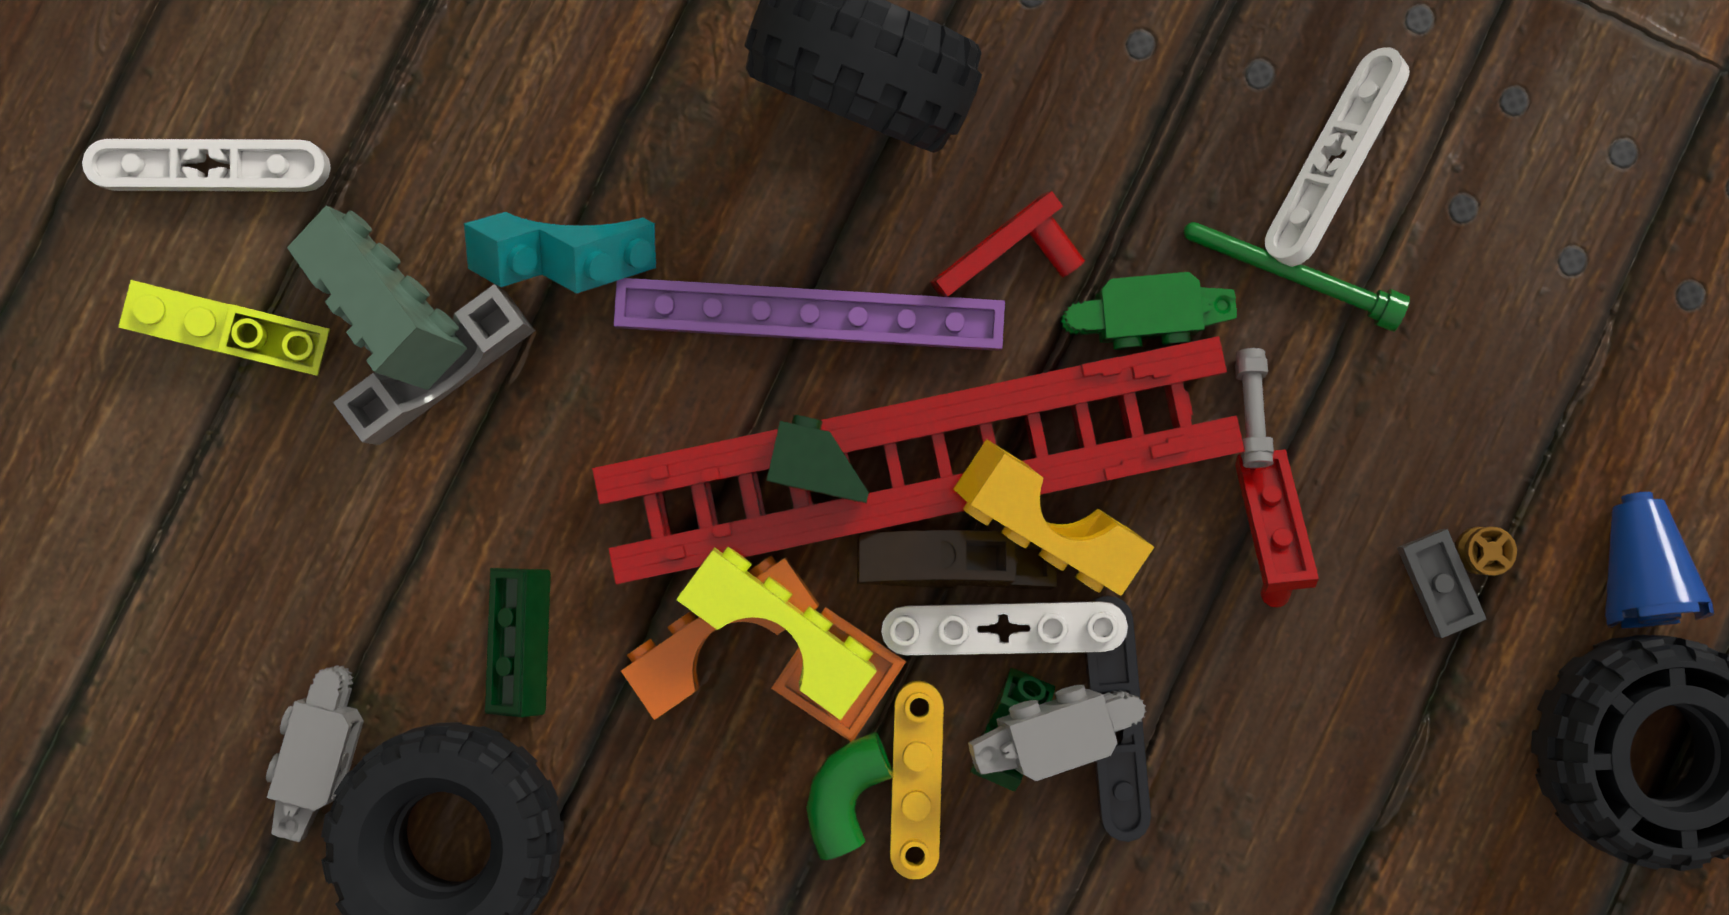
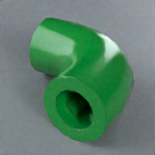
(836, 791)

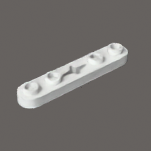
(1349, 129)
(162, 162)
(1053, 625)

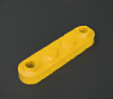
(916, 780)

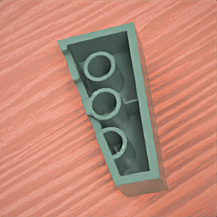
(373, 296)

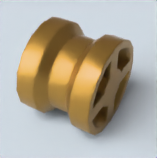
(1497, 550)

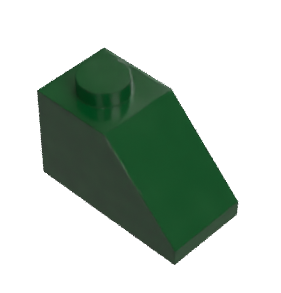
(813, 461)

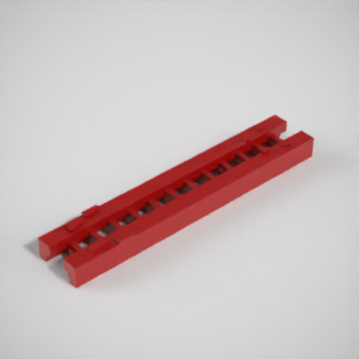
(913, 420)

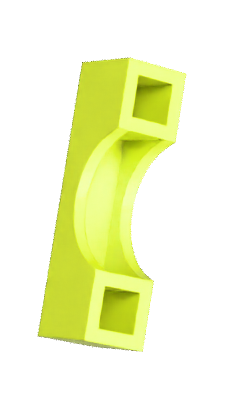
(831, 669)

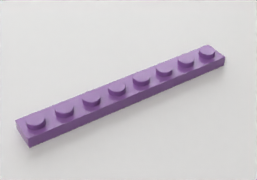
(809, 314)

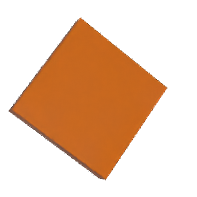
(885, 661)

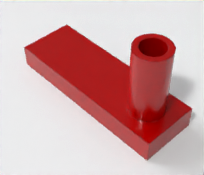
(1033, 220)
(1277, 529)

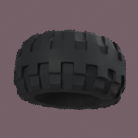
(868, 65)
(1589, 738)
(369, 819)

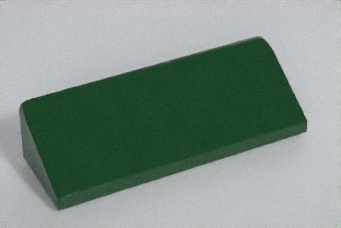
(517, 642)

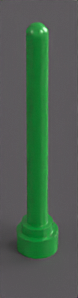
(1384, 307)

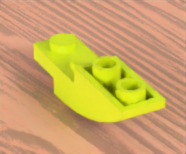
(224, 328)

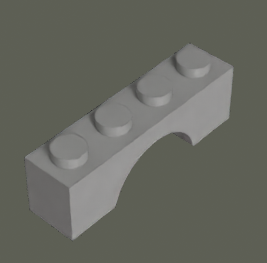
(385, 405)

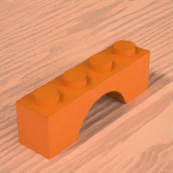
(668, 672)

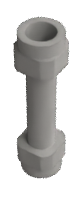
(1251, 368)

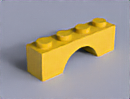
(1009, 492)

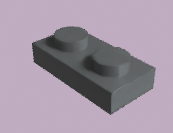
(1441, 583)

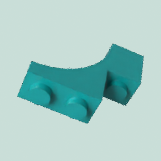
(575, 256)

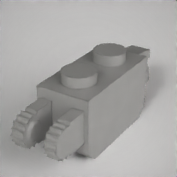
(1056, 734)
(314, 753)

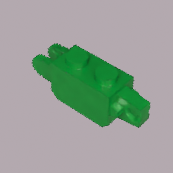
(1150, 308)

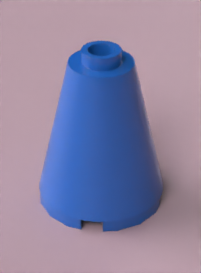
(1650, 567)

